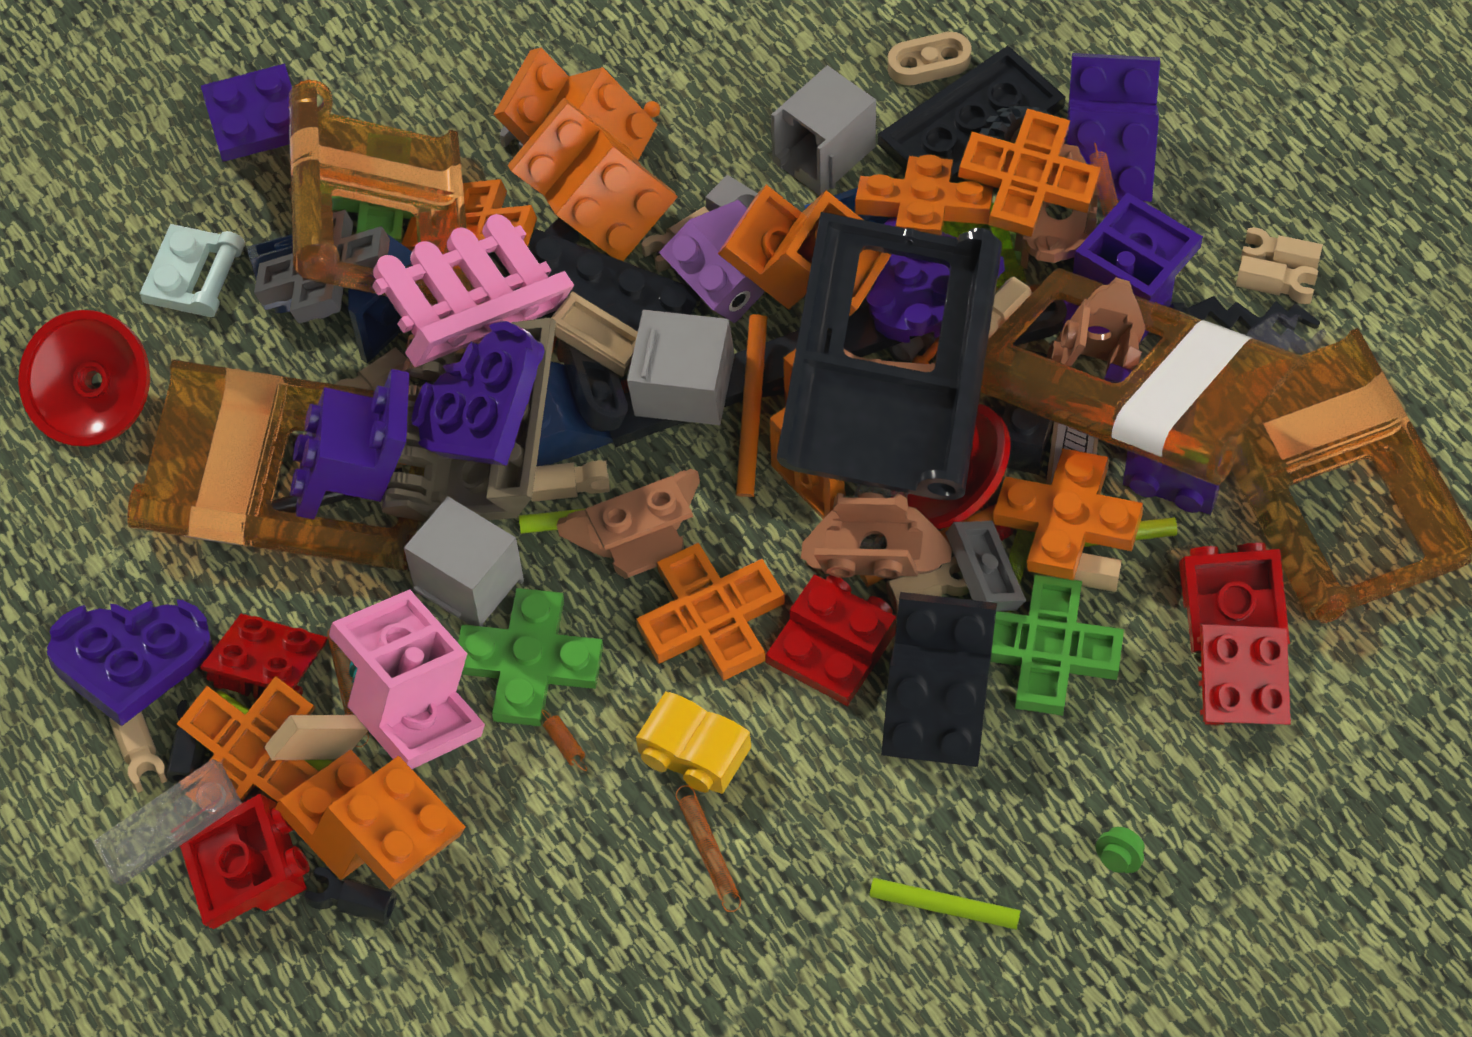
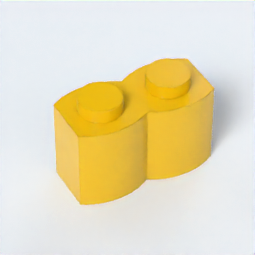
(693, 743)

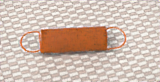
(563, 739)

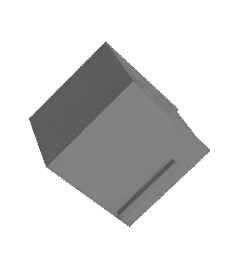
(823, 130)
(681, 367)
(463, 562)

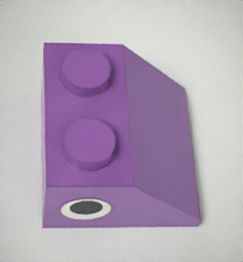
(696, 259)

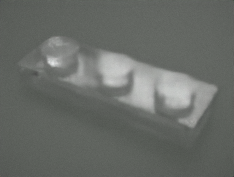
(167, 822)

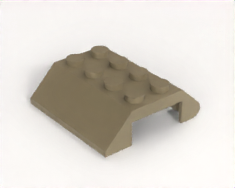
(482, 487)

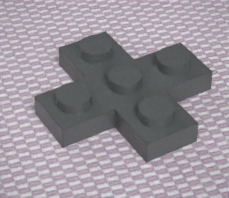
(316, 299)

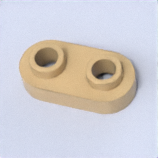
(927, 58)

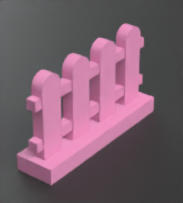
(465, 318)

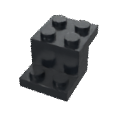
(939, 679)

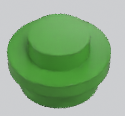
(1120, 850)

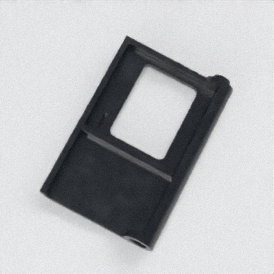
(879, 419)

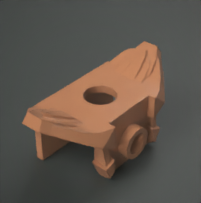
(1058, 239)
(1108, 307)
(637, 525)
(911, 547)

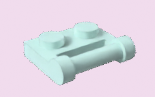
(179, 267)

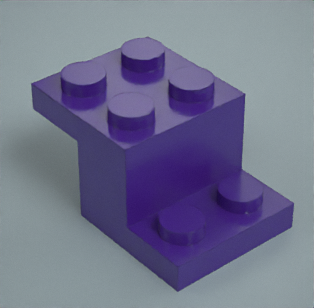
(1118, 110)
(249, 111)
(1136, 246)
(351, 444)
(1155, 479)

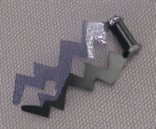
(1260, 327)

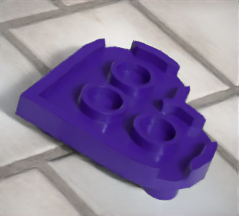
(910, 296)
(481, 399)
(126, 656)

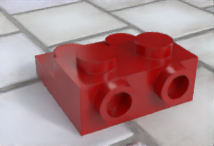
(1233, 588)
(833, 638)
(244, 862)

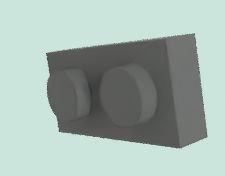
(985, 564)

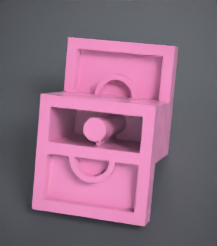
(407, 679)

